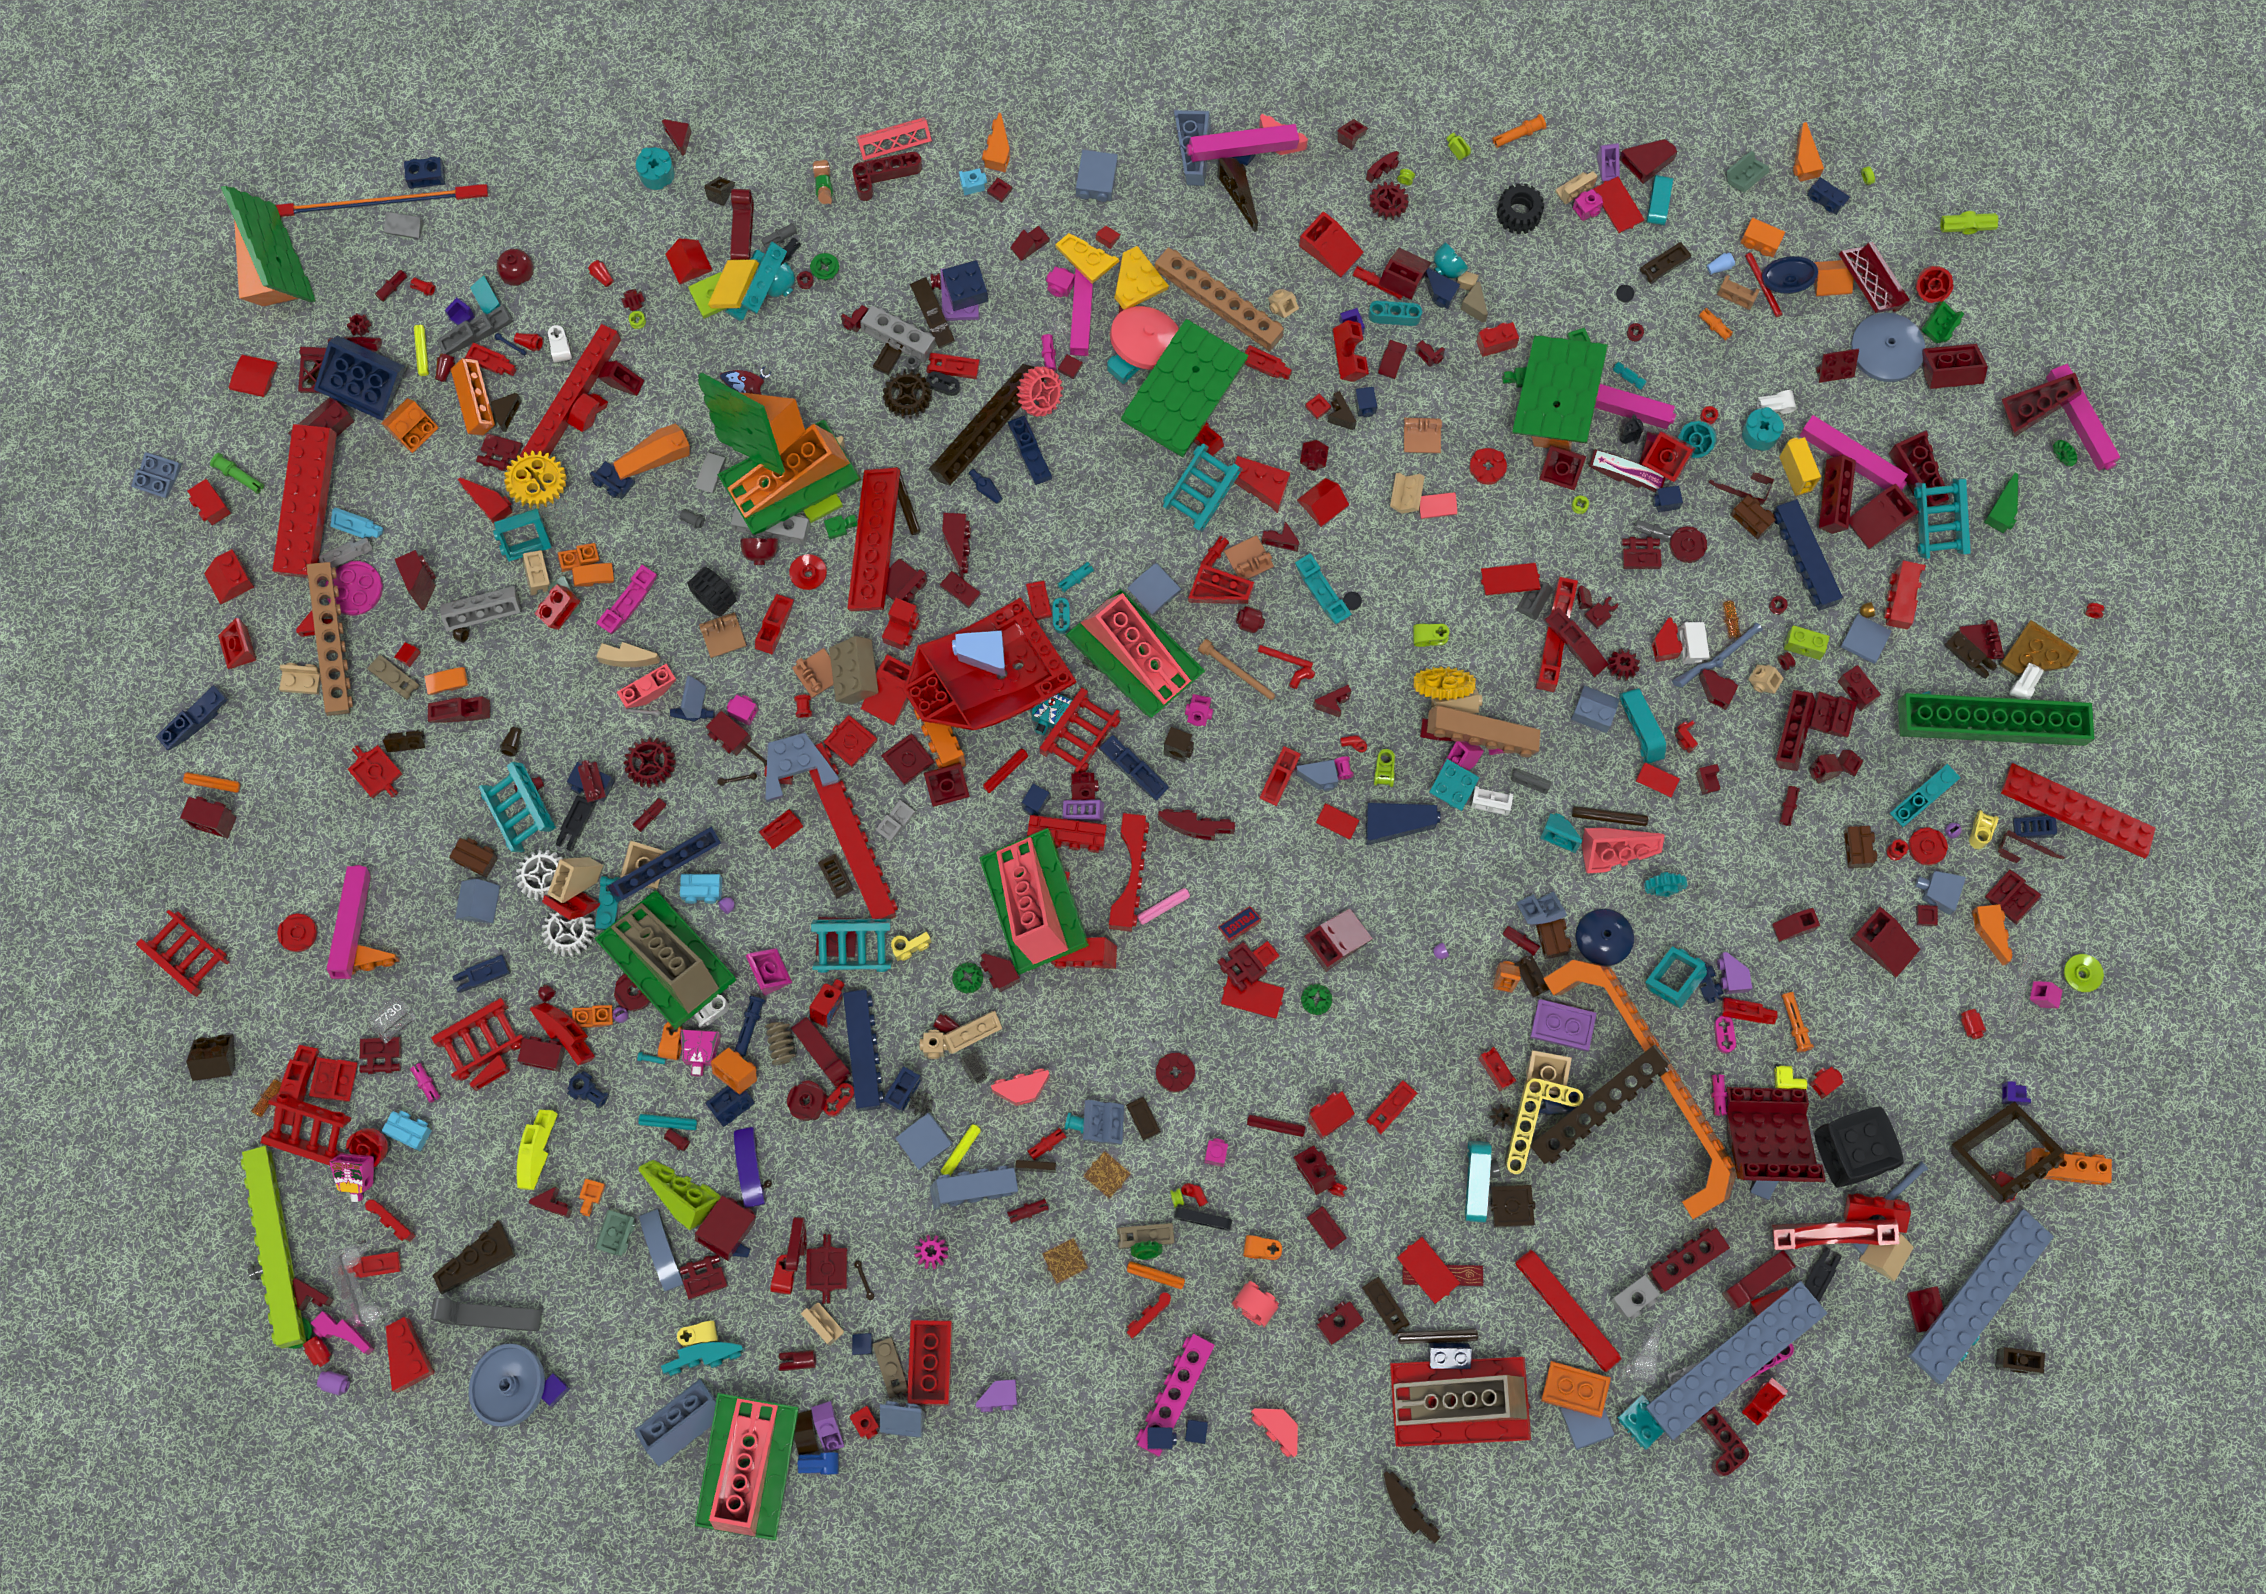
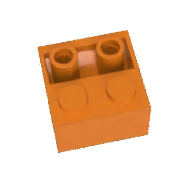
(409, 425)

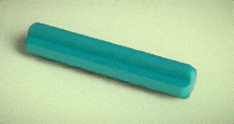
(667, 1122)

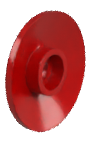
(805, 564)

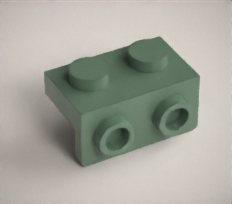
(1746, 172)
(615, 1233)

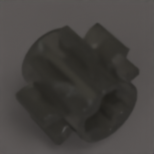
(925, 1106)

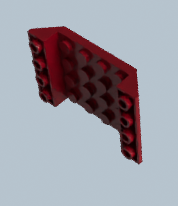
(1771, 1135)

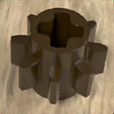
(1505, 1112)

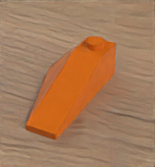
(656, 450)

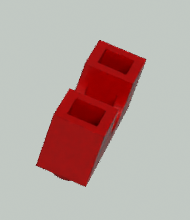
(1346, 337)
(1862, 1208)

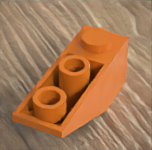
(998, 150)
(1990, 926)
(368, 958)

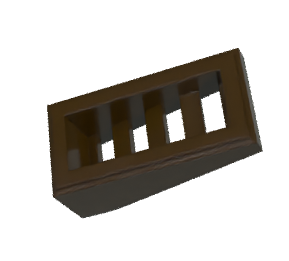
(828, 861)

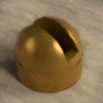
(1867, 610)

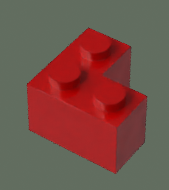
(901, 624)

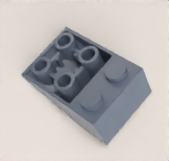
(902, 1420)

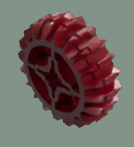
(662, 772)

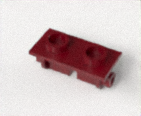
(591, 781)

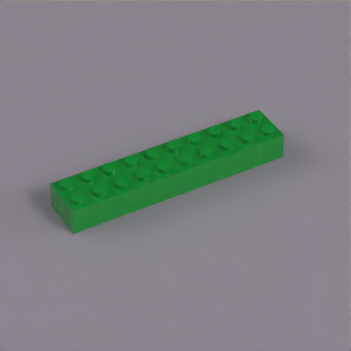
(1995, 719)

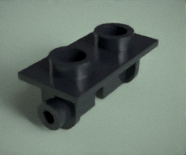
(1632, 431)

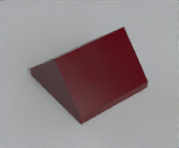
(1562, 467)
(946, 784)

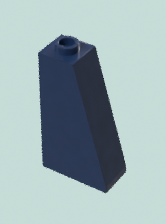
(1393, 821)

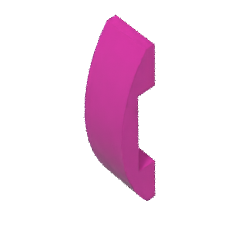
(628, 601)

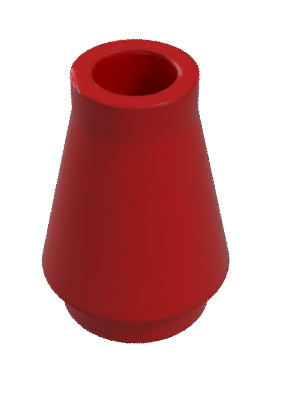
(600, 272)
(530, 341)

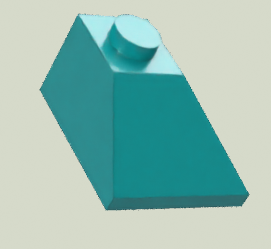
(1561, 833)

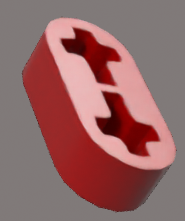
(842, 1103)

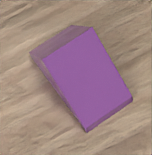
(1608, 161)

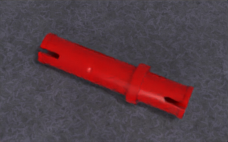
(1373, 279)

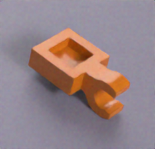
(590, 1193)

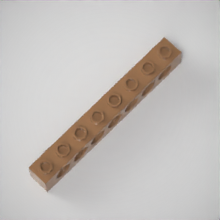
(1222, 308)
(316, 573)

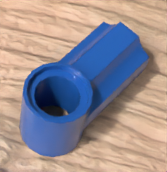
(824, 1463)

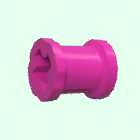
(1343, 768)

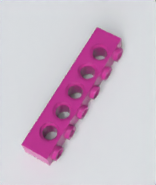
(1203, 1350)

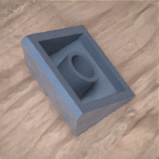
(477, 901)

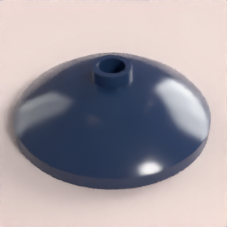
(1790, 274)
(1598, 947)

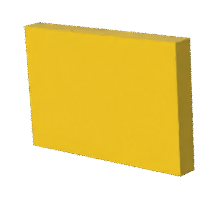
(733, 283)

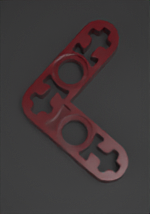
(797, 1244)

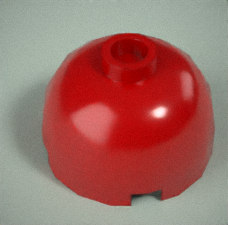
(1934, 284)
(368, 1143)

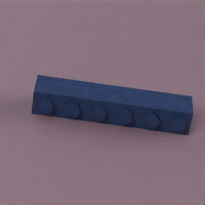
(1807, 555)
(664, 864)
(862, 1051)

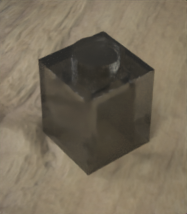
(974, 1068)

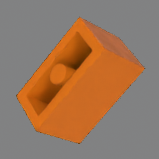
(1762, 237)
(734, 1070)

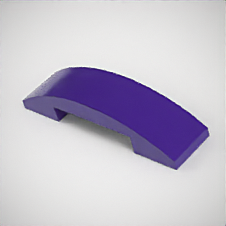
(748, 1167)

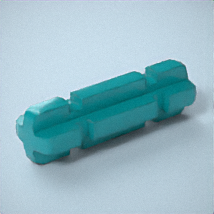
(1629, 375)

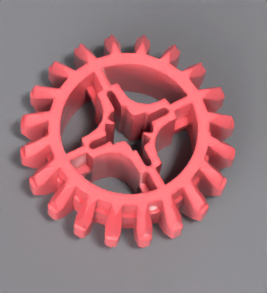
(1034, 389)

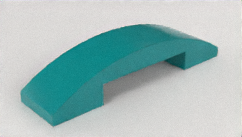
(1321, 589)

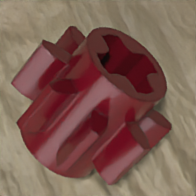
(632, 299)
(359, 325)

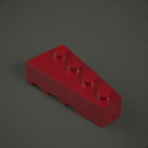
(1917, 460)

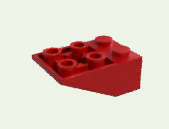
(1330, 244)
(890, 699)

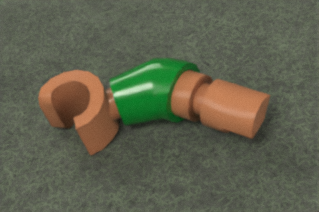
(822, 181)

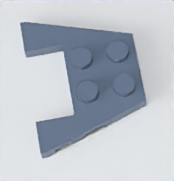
(792, 757)

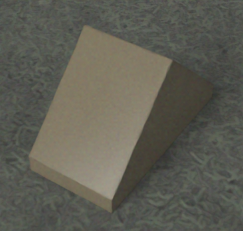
(1475, 304)

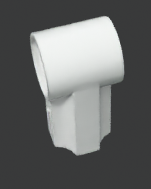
(1782, 402)
(2025, 685)

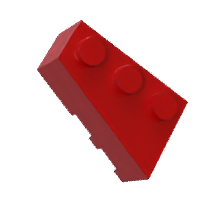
(1263, 481)
(1220, 587)
(1903, 595)
(1099, 954)
(406, 1356)

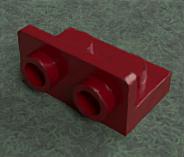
(1925, 1307)

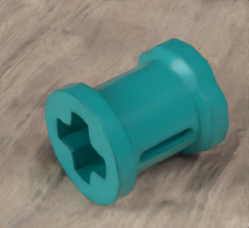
(1074, 1122)

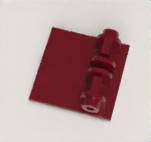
(1838, 365)
(1985, 637)

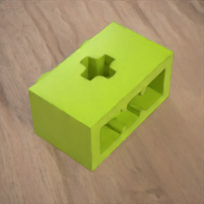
(1806, 642)

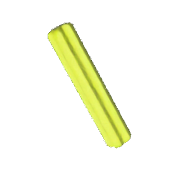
(421, 351)
(960, 1150)

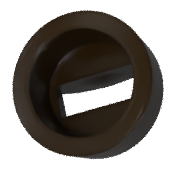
(461, 634)

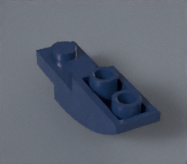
(1029, 450)
(193, 719)

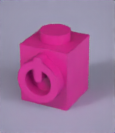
(1060, 282)

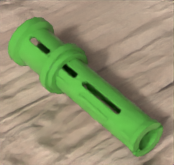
(230, 468)

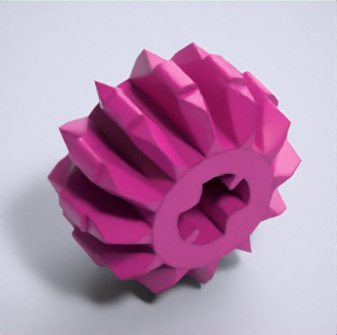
(925, 1256)

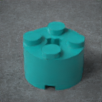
(655, 168)
(1762, 429)

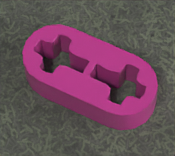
(1719, 1034)

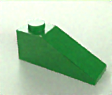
(2006, 507)

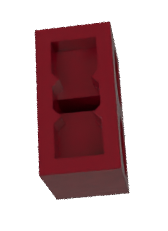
(1313, 1171)

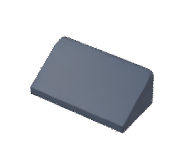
(693, 698)

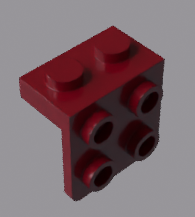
(904, 581)

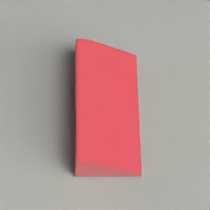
(1438, 505)

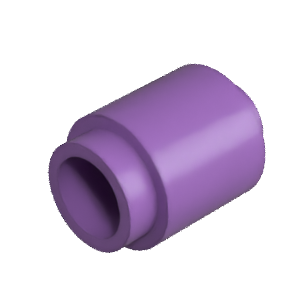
(333, 1383)

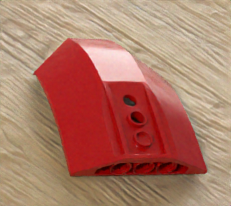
(973, 698)

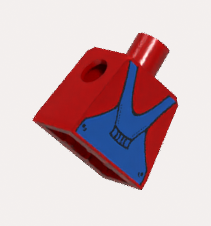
(826, 1003)

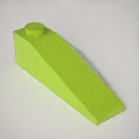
(684, 1199)

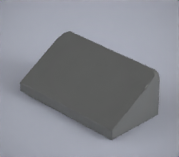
(1534, 601)
(1531, 781)

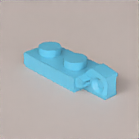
(354, 524)

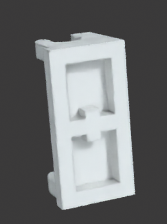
(1693, 642)
(1491, 801)

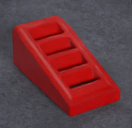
(490, 1073)

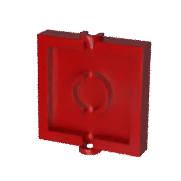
(850, 741)

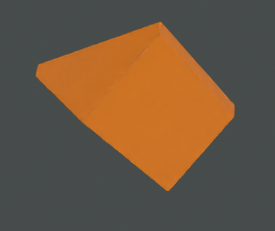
(1833, 279)

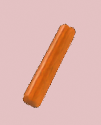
(211, 782)
(1155, 1275)

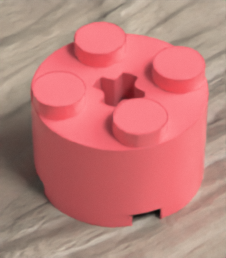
(1256, 1305)

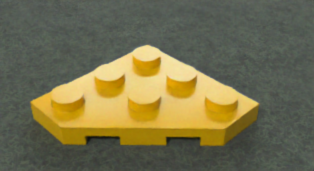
(1137, 279)

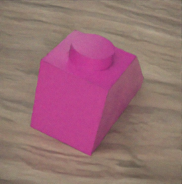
(1465, 754)

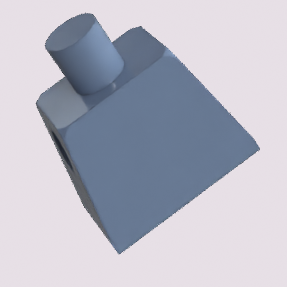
(1941, 890)

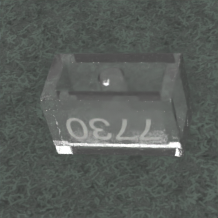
(390, 1019)

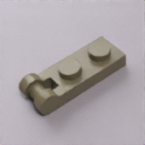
(392, 676)
(1160, 1233)
(890, 1367)

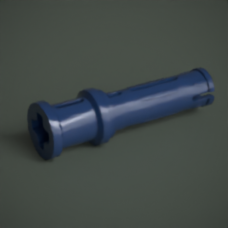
(751, 1016)

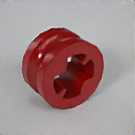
(1709, 409)
(2095, 610)
(1337, 1190)

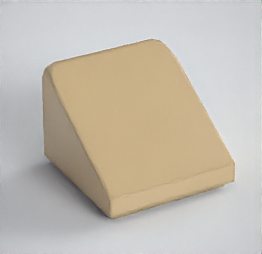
(1467, 280)

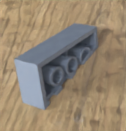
(1190, 125)
(973, 1186)

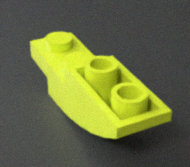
(531, 1153)

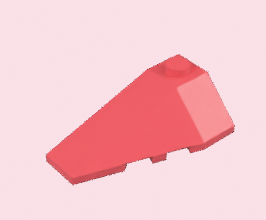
(1611, 847)

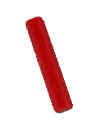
(1005, 770)

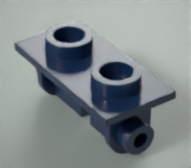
(1712, 989)

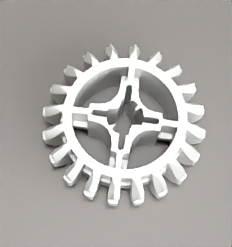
(527, 875)
(562, 935)

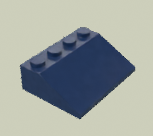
(358, 377)

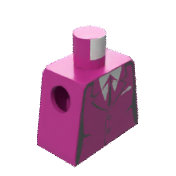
(699, 1049)

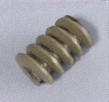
(779, 1042)

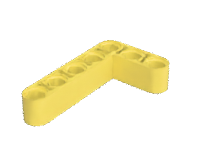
(1531, 1117)

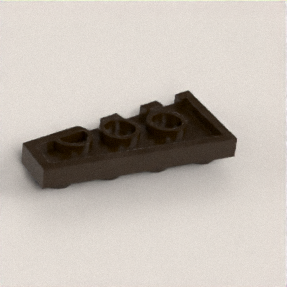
(483, 1255)

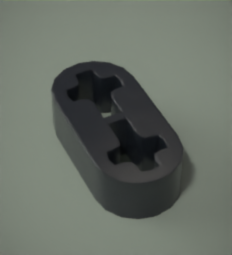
(943, 379)

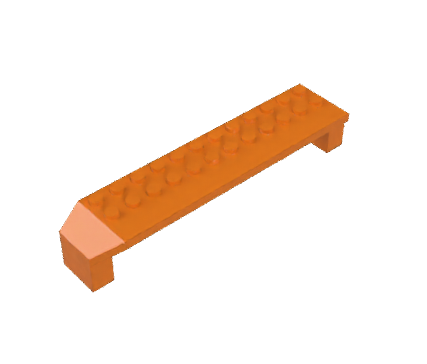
(1722, 1169)

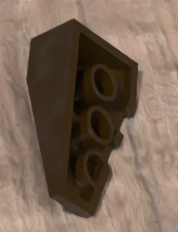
(1235, 181)

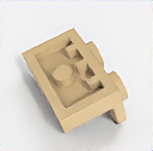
(1576, 186)
(1407, 493)
(300, 679)
(823, 1323)

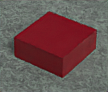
(999, 189)
(1070, 366)
(1927, 915)

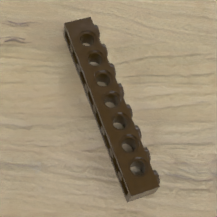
(979, 430)
(1542, 1145)

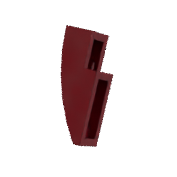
(459, 710)

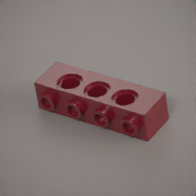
(1837, 494)
(1795, 730)
(1716, 1246)

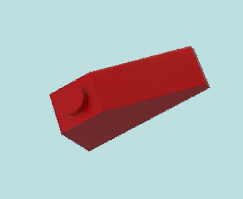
(489, 501)

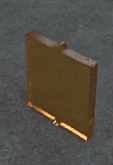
(1107, 1175)
(1065, 1261)

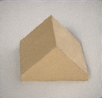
(638, 855)
(1548, 1068)
(1887, 1258)

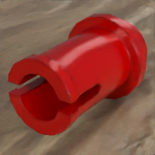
(426, 288)

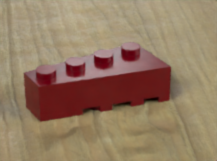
(2037, 403)

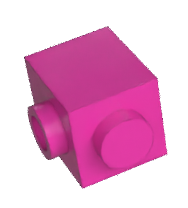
(742, 709)
(2046, 994)
(1216, 1152)

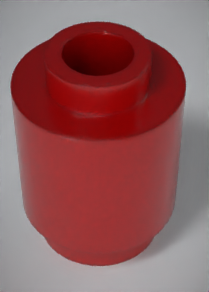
(1973, 1024)
(317, 1351)

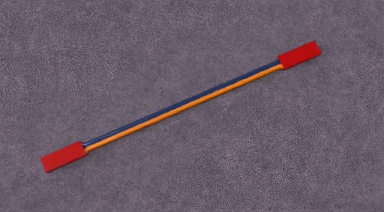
(462, 192)

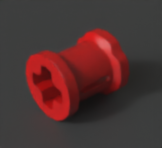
(803, 706)
(1897, 855)

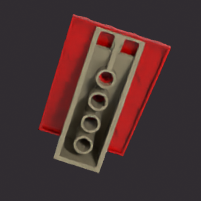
(1460, 1404)

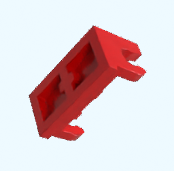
(1657, 779)
(1497, 1069)

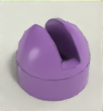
(1950, 826)
(726, 905)
(1440, 951)
(622, 1017)

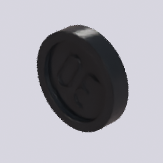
(1625, 293)
(1352, 600)

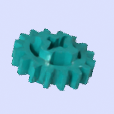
(1665, 884)

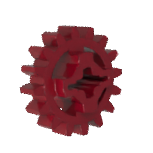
(1387, 206)

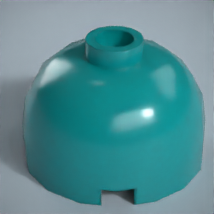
(1448, 262)
(782, 282)
(1701, 436)

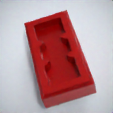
(1039, 600)

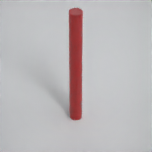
(1767, 292)

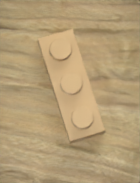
(972, 1032)

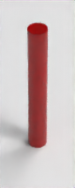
(1283, 656)

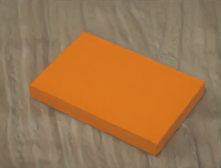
(1576, 1389)

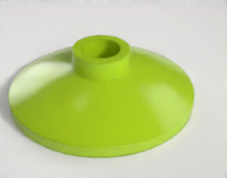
(2090, 967)

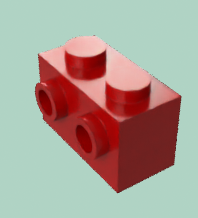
(1497, 339)
(208, 502)

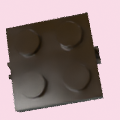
(1512, 1206)

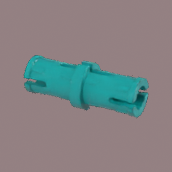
(1075, 577)

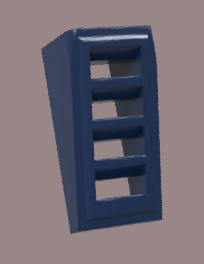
(2052, 827)

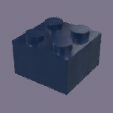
(965, 285)

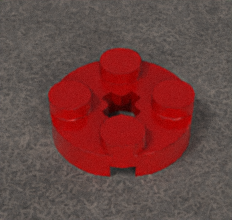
(1490, 456)

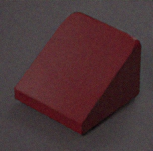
(1584, 598)
(1850, 762)

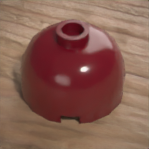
(514, 267)
(759, 549)

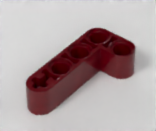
(888, 172)
(741, 224)
(821, 1052)
(1758, 1280)
(1727, 1448)

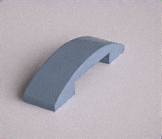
(660, 1250)

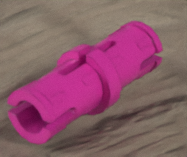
(1048, 351)
(425, 1082)
(1719, 1095)

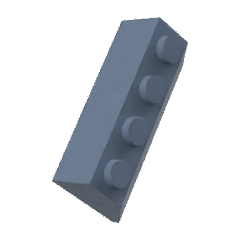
(677, 1423)

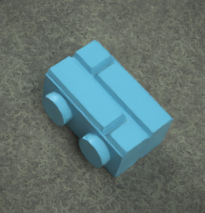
(701, 887)
(406, 1130)

